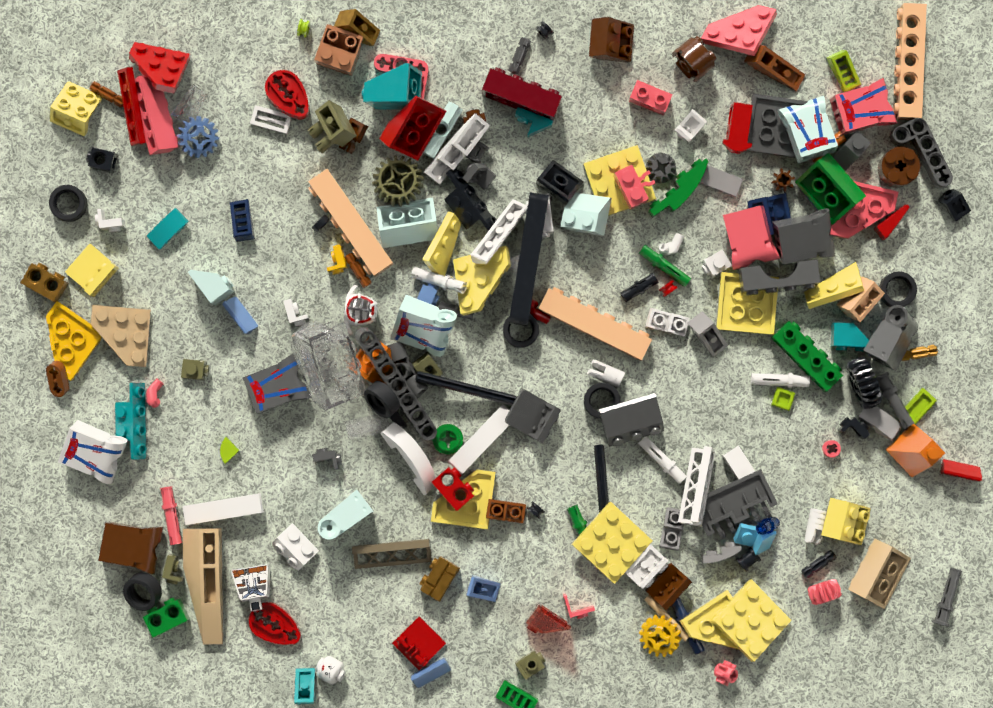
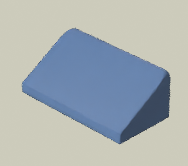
(240, 315)
(430, 672)

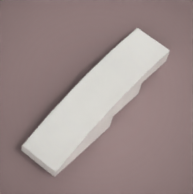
(457, 148)
(480, 440)
(223, 509)

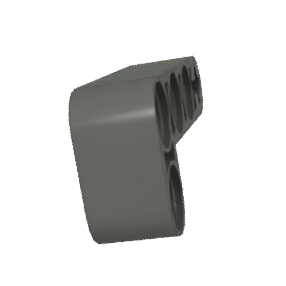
(925, 154)

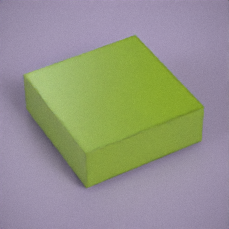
(783, 398)

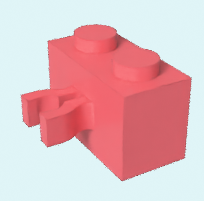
(632, 187)

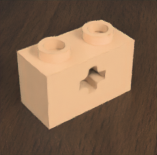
(860, 304)

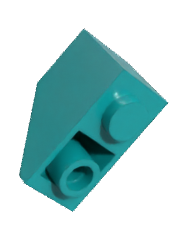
(847, 335)

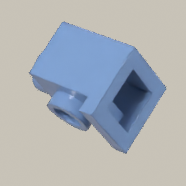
(429, 294)

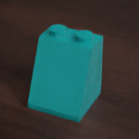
(394, 88)

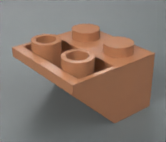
(339, 50)

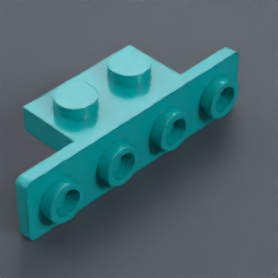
(131, 420)

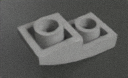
(882, 422)
(671, 530)
(725, 552)

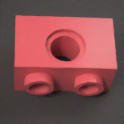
(650, 97)

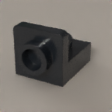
(955, 204)

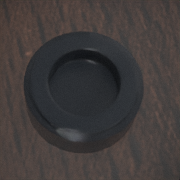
(320, 223)

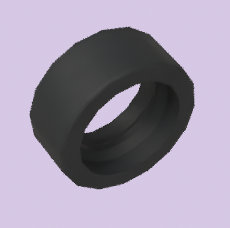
(68, 217)
(910, 282)
(521, 344)
(603, 386)
(382, 399)
(134, 598)

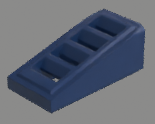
(249, 234)

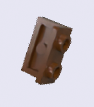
(668, 586)

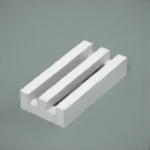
(270, 127)

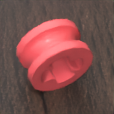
(832, 454)

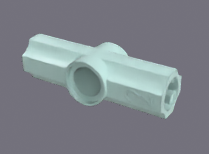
(448, 121)

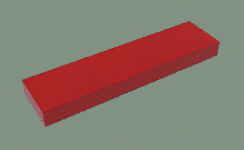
(131, 106)

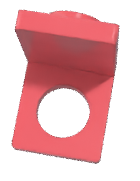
(581, 613)

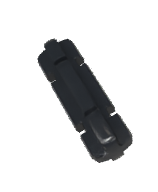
(818, 564)

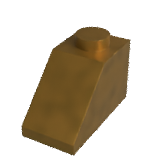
(355, 22)

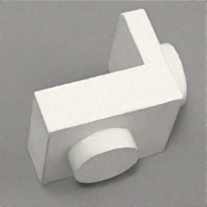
(690, 126)
(112, 224)

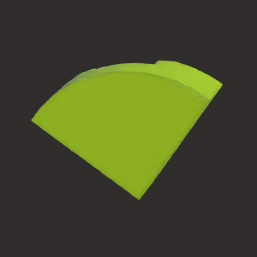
(228, 450)

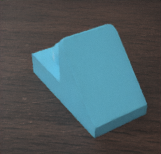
(748, 536)

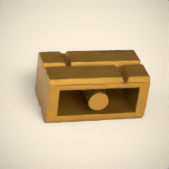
(439, 578)

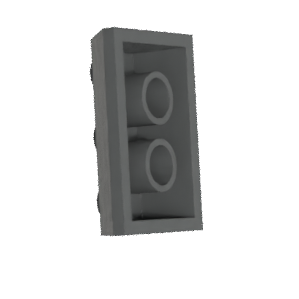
(632, 420)

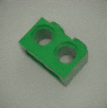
(168, 621)

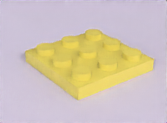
(602, 180)
(743, 311)
(612, 542)
(751, 620)

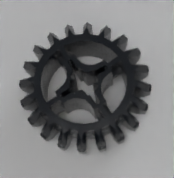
(864, 383)

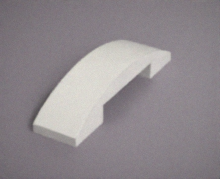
(413, 455)

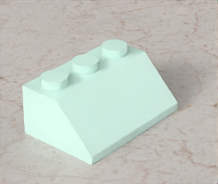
(407, 223)

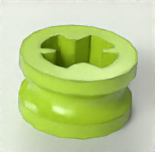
(303, 28)

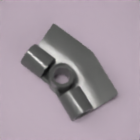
(401, 359)

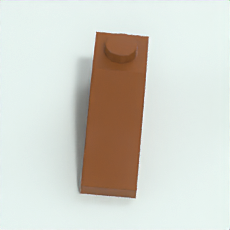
(775, 67)

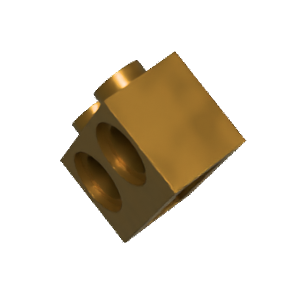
(43, 285)

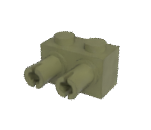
(334, 123)

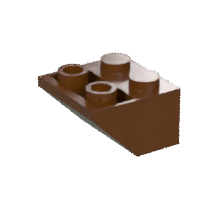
(611, 39)

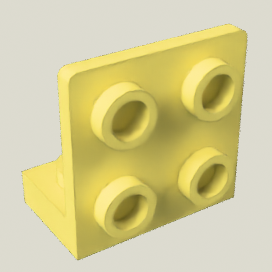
(74, 108)
(91, 270)

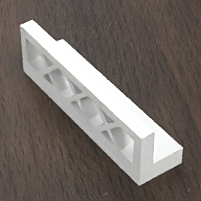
(701, 486)

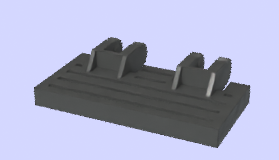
(735, 500)

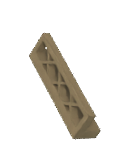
(391, 546)

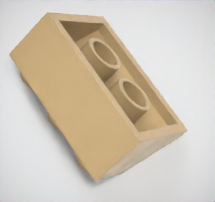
(879, 573)

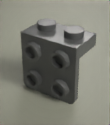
(532, 415)

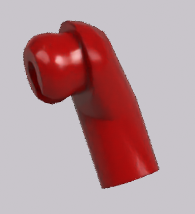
(537, 314)

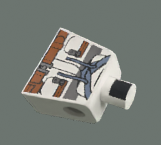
(253, 585)

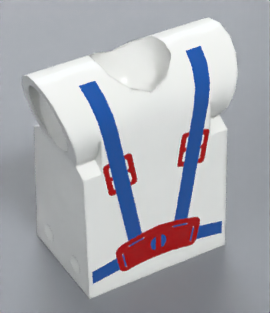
(92, 451)

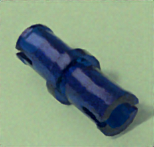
(767, 525)

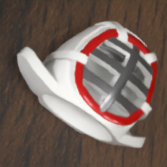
(359, 310)

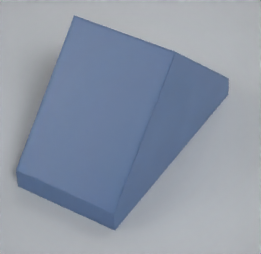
(483, 588)

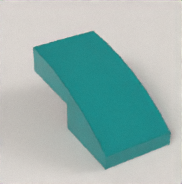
(167, 228)

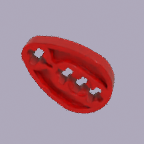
(294, 86)
(279, 614)

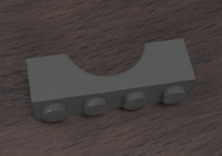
(754, 279)

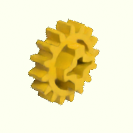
(662, 634)

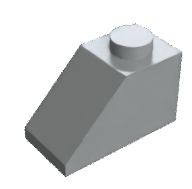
(707, 333)

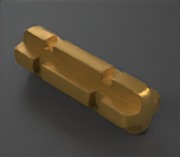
(920, 352)

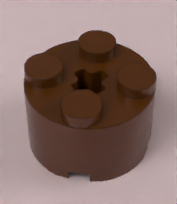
(694, 58)
(903, 157)

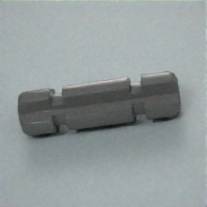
(519, 55)

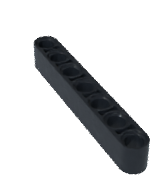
(528, 259)

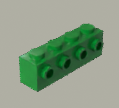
(807, 356)

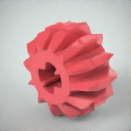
(824, 592)

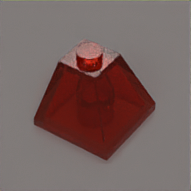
(545, 621)

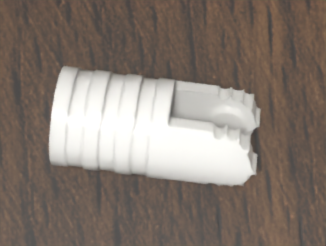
(611, 375)
(815, 526)

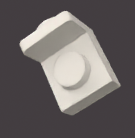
(716, 264)
(292, 310)

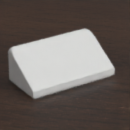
(738, 462)

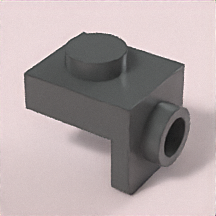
(479, 174)
(324, 454)

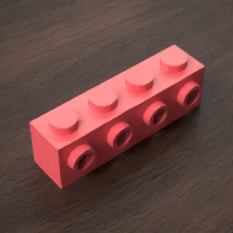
(155, 118)

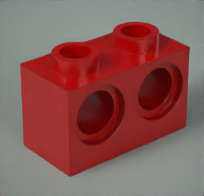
(449, 491)

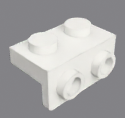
(294, 547)
(647, 566)

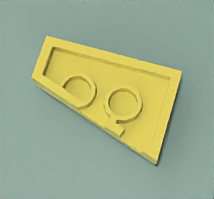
(442, 246)
(838, 286)

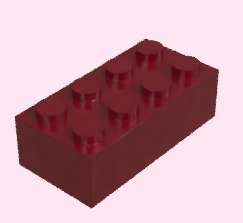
(518, 93)

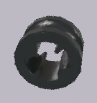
(544, 30)
(536, 510)

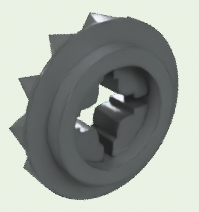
(658, 176)

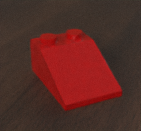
(413, 127)

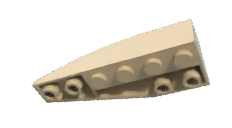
(204, 578)

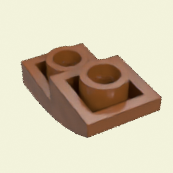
(505, 511)

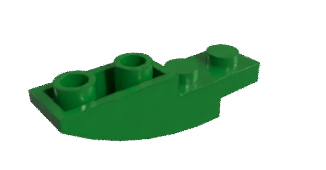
(686, 184)

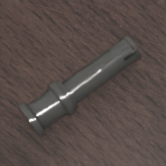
(890, 392)
(945, 606)

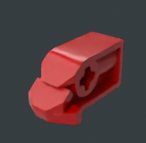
(738, 128)

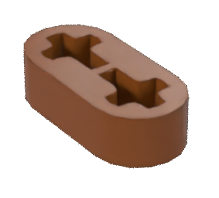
(57, 378)

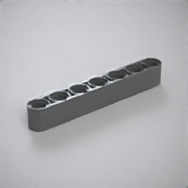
(390, 377)

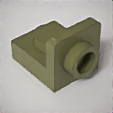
(194, 369)
(170, 567)

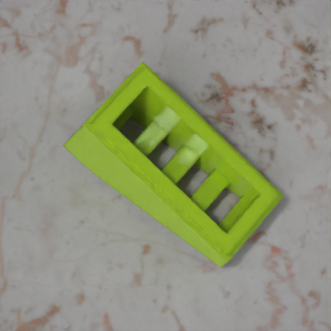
(838, 73)

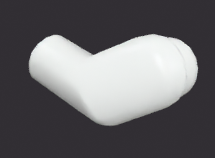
(671, 247)

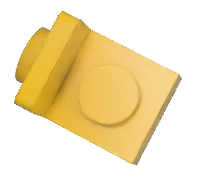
(337, 256)

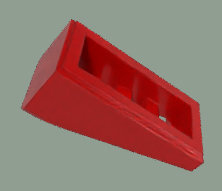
(886, 227)

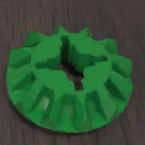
(454, 445)

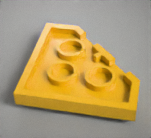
(70, 338)

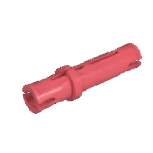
(171, 515)

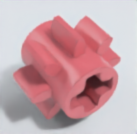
(726, 673)

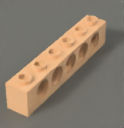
(917, 14)

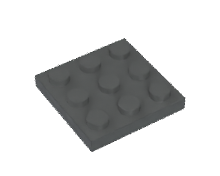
(766, 129)

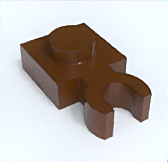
(360, 130)

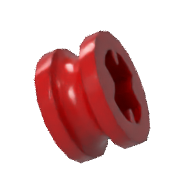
(668, 288)

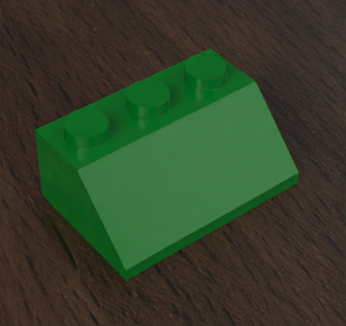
(830, 188)

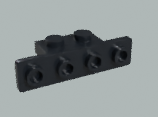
(466, 203)

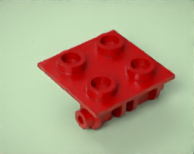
(419, 643)

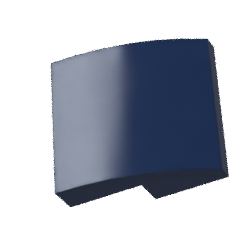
(775, 207)

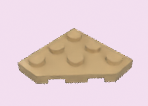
(124, 331)

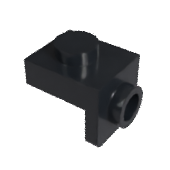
(859, 428)

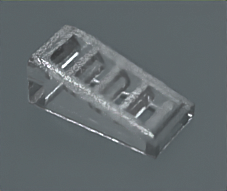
(181, 107)

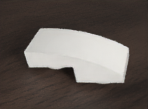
(667, 322)

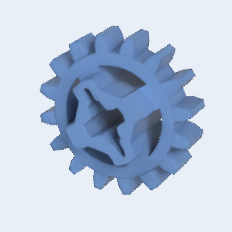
(198, 129)

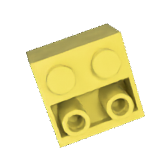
(846, 521)

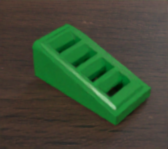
(505, 684)

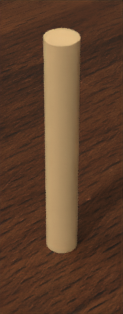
(660, 611)

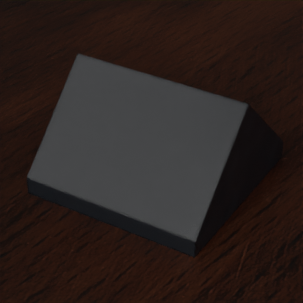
(559, 182)

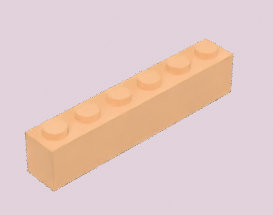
(350, 222)
(595, 324)

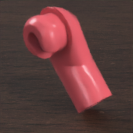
(151, 393)

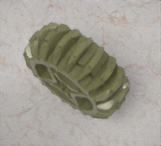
(404, 177)

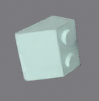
(586, 214)
(212, 285)

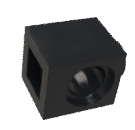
(108, 165)

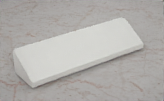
(498, 232)

